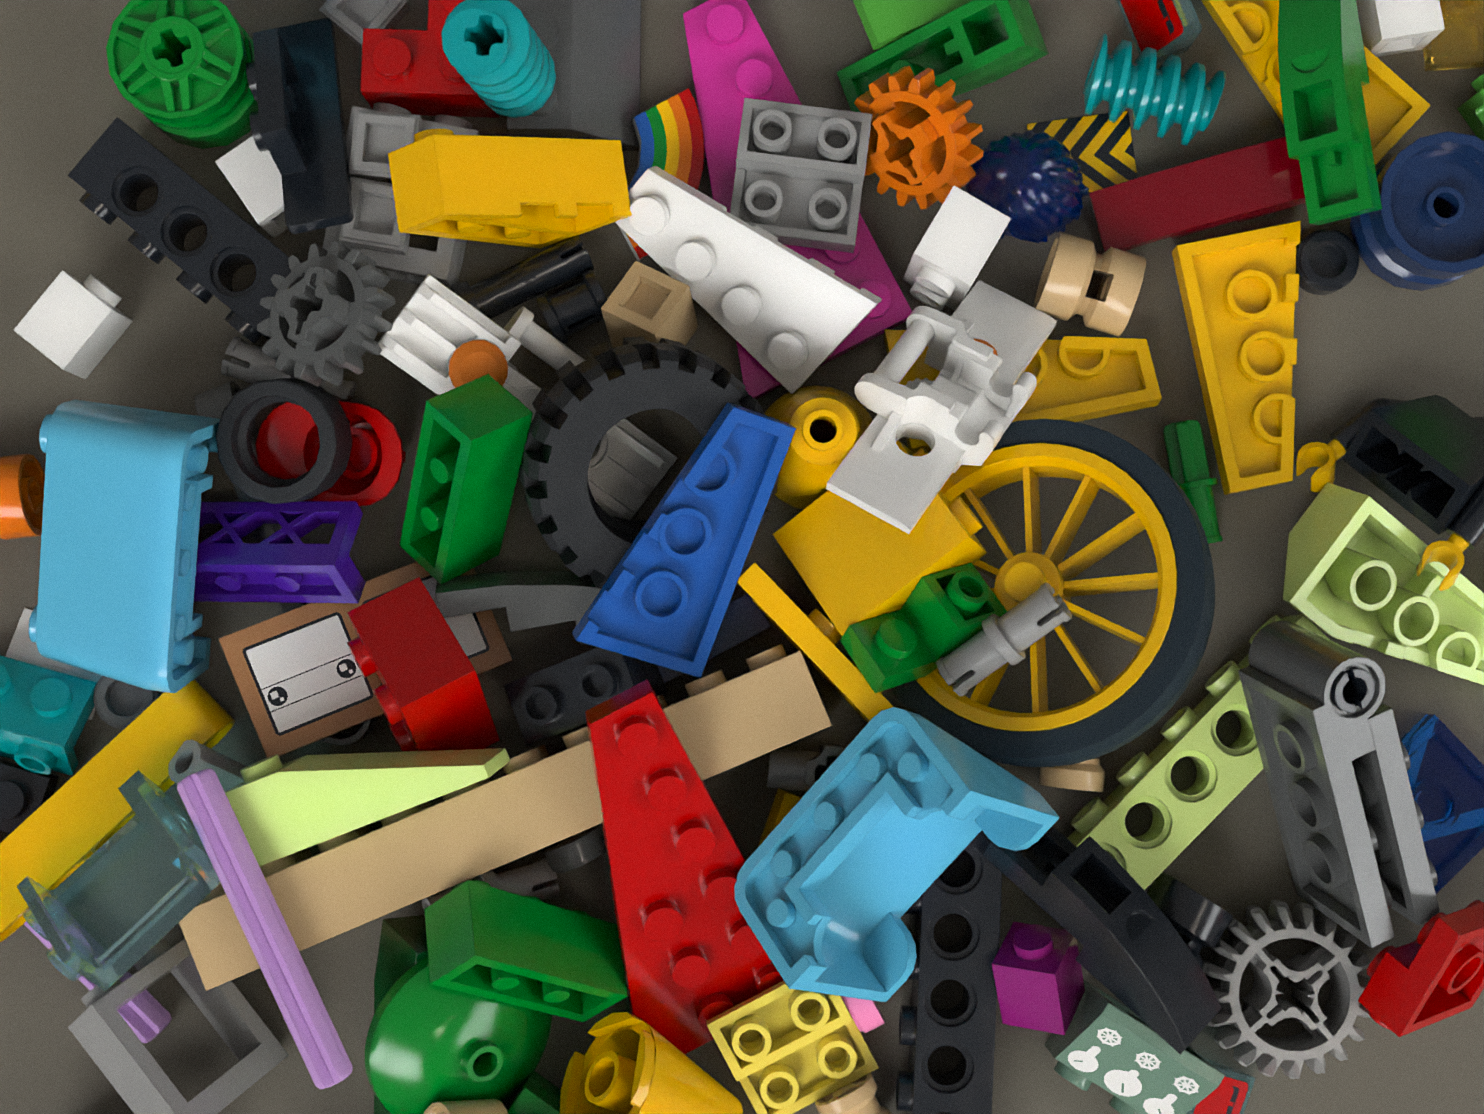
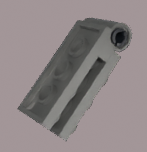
(1338, 781)

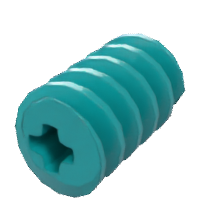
(499, 56)
(1152, 90)

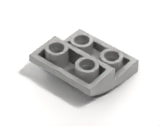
(801, 172)

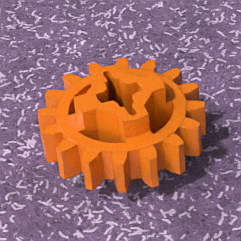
(918, 137)

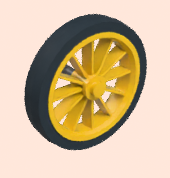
(1180, 620)

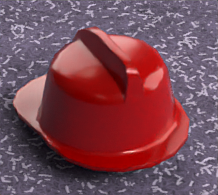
(290, 446)

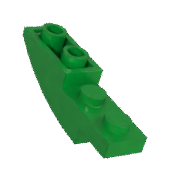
(1325, 107)

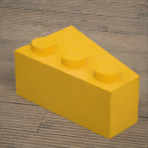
(507, 187)

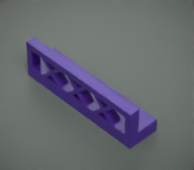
(281, 565)

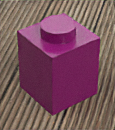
(1038, 978)

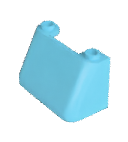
(122, 542)
(868, 845)

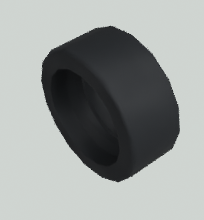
(236, 449)

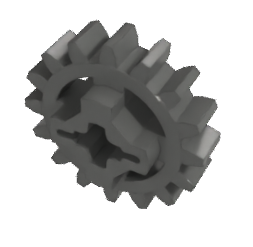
(326, 314)

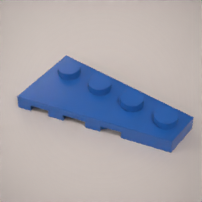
(688, 556)

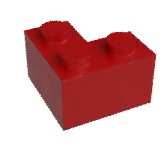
(415, 73)
(424, 673)

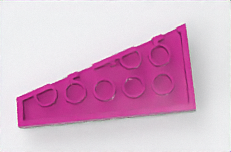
(734, 63)

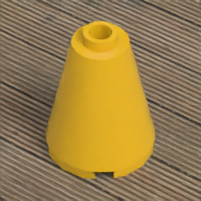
(808, 462)
(639, 1072)

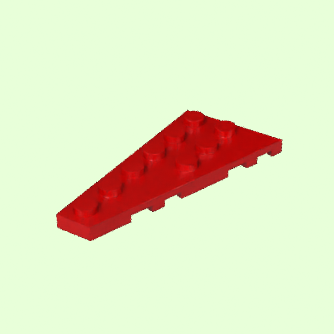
(670, 874)

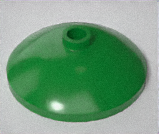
(429, 1039)

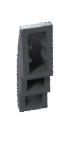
(529, 596)

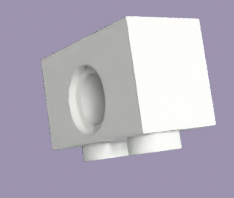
(954, 250)

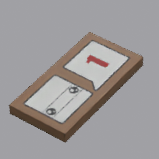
(304, 678)

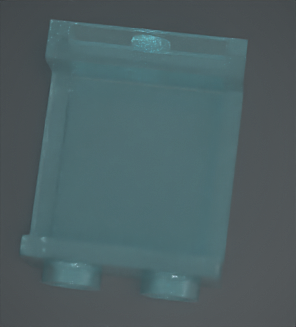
(125, 891)

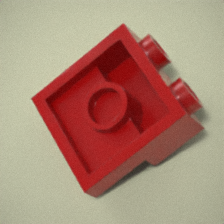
(1429, 976)

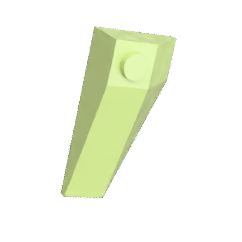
(1359, 583)
(333, 794)

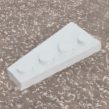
(761, 292)

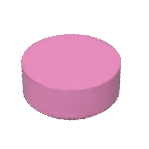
(864, 1013)

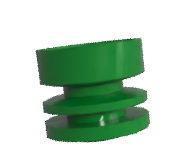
(196, 102)

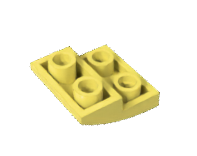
(791, 1047)

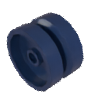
(1428, 215)

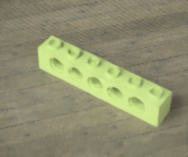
(1183, 814)

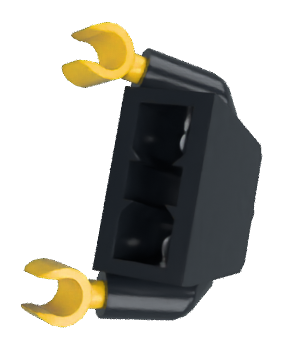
(1424, 459)

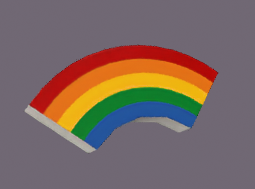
(672, 140)

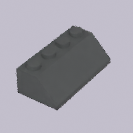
(595, 70)

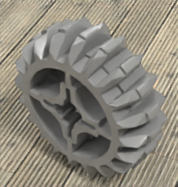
(1309, 972)

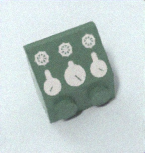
(1129, 1059)

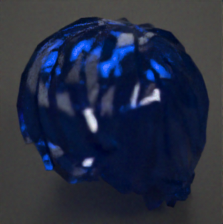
(1030, 182)

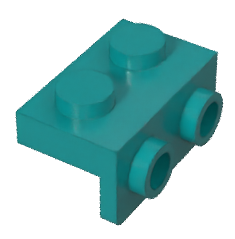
(42, 716)

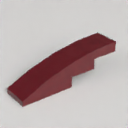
(1199, 196)

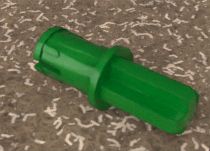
(1191, 472)

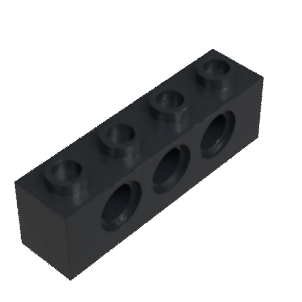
(124, 166)

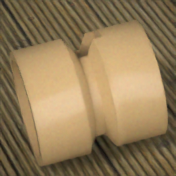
(1068, 276)

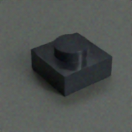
(21, 793)

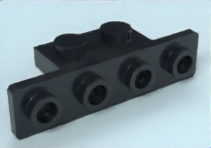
(302, 121)

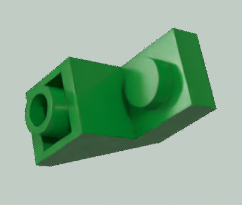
(931, 624)

